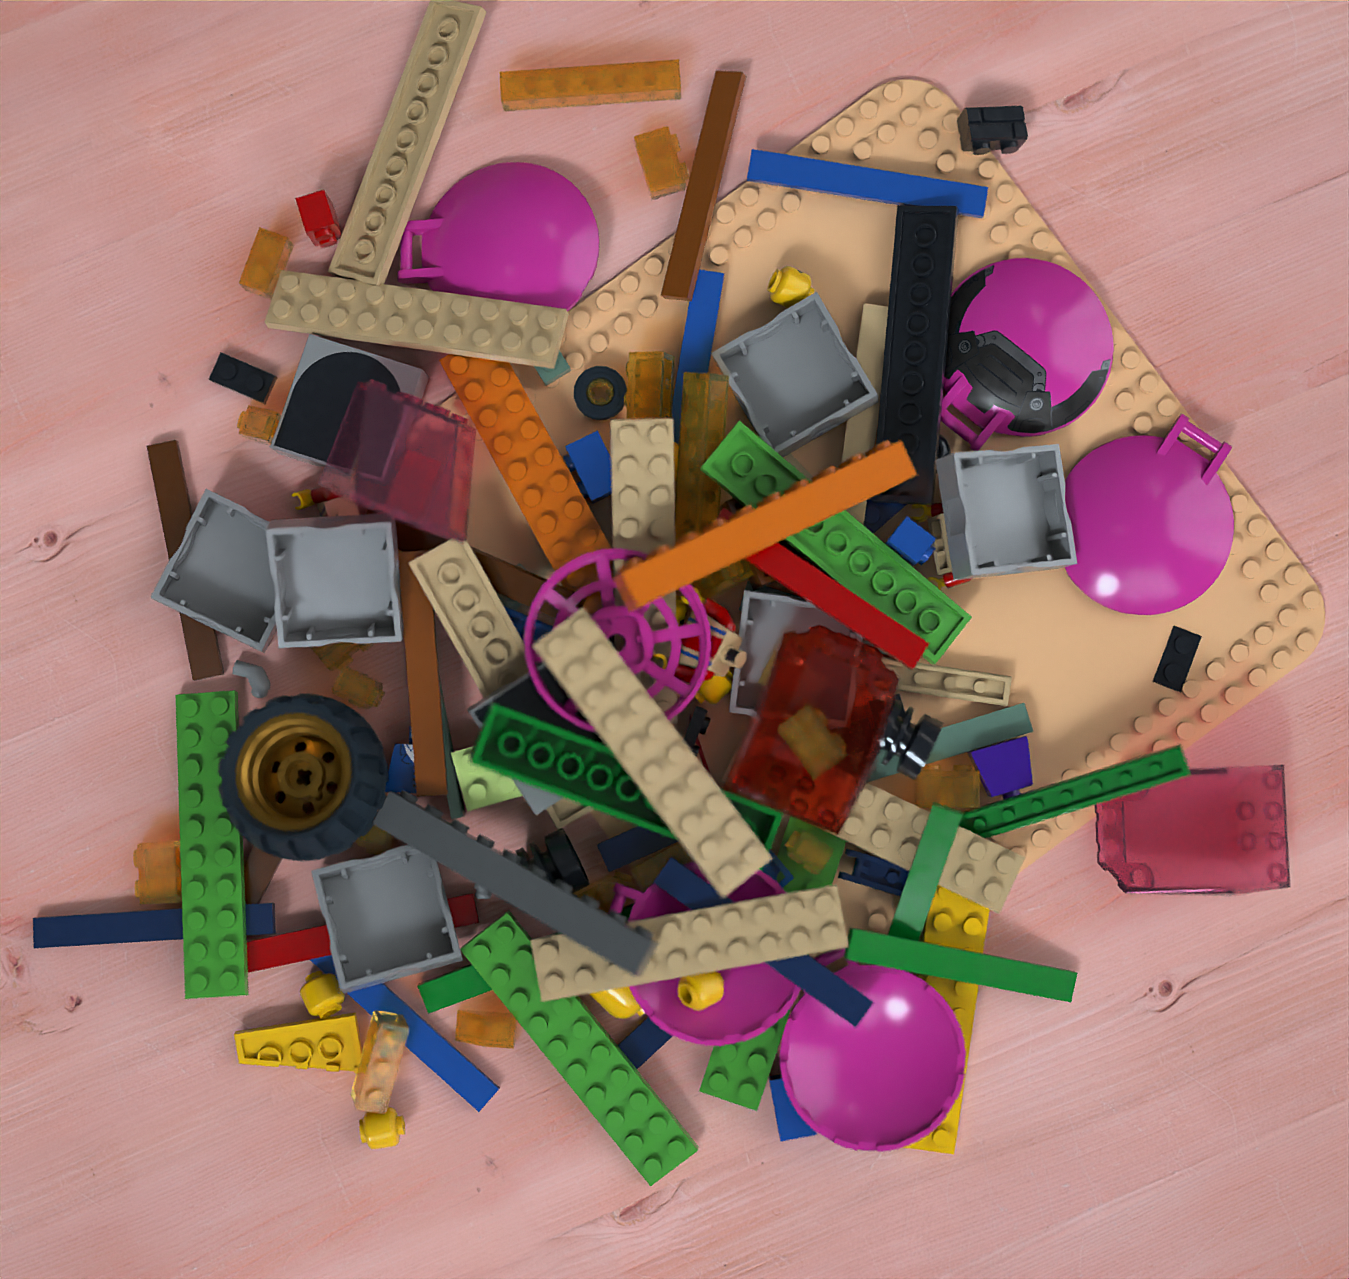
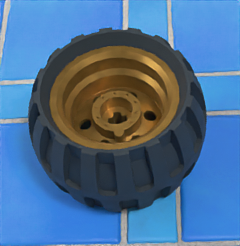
(272, 737)

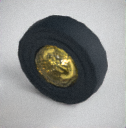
(598, 377)

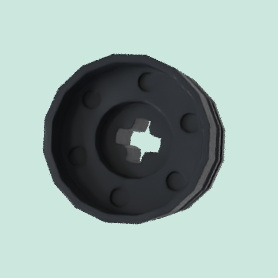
(909, 740)
(558, 861)

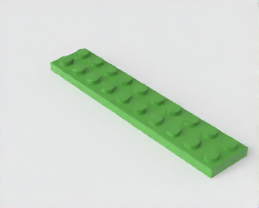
(840, 544)
(209, 851)
(581, 1053)
(742, 1068)

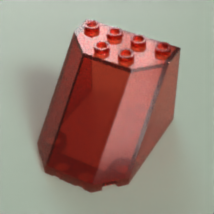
(856, 698)

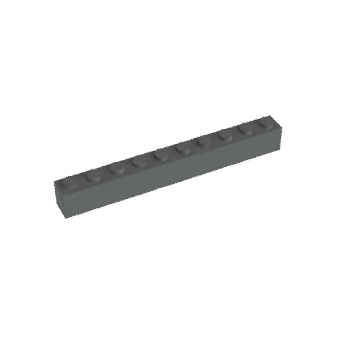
(515, 883)

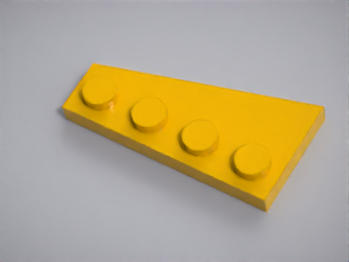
(305, 1044)

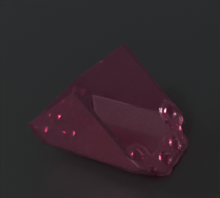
(404, 460)
(1199, 834)

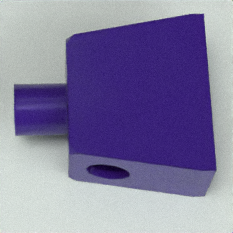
(1004, 767)

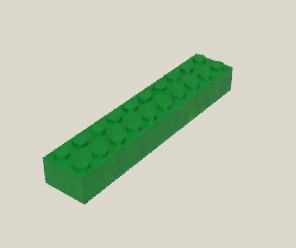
(584, 772)

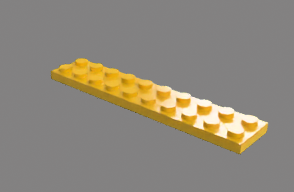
(960, 925)

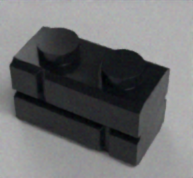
(992, 129)

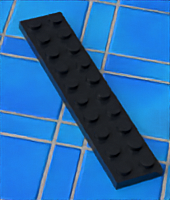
(917, 344)

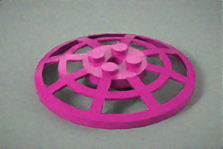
(631, 626)

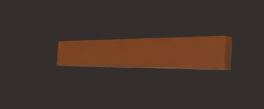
(703, 185)
(422, 682)

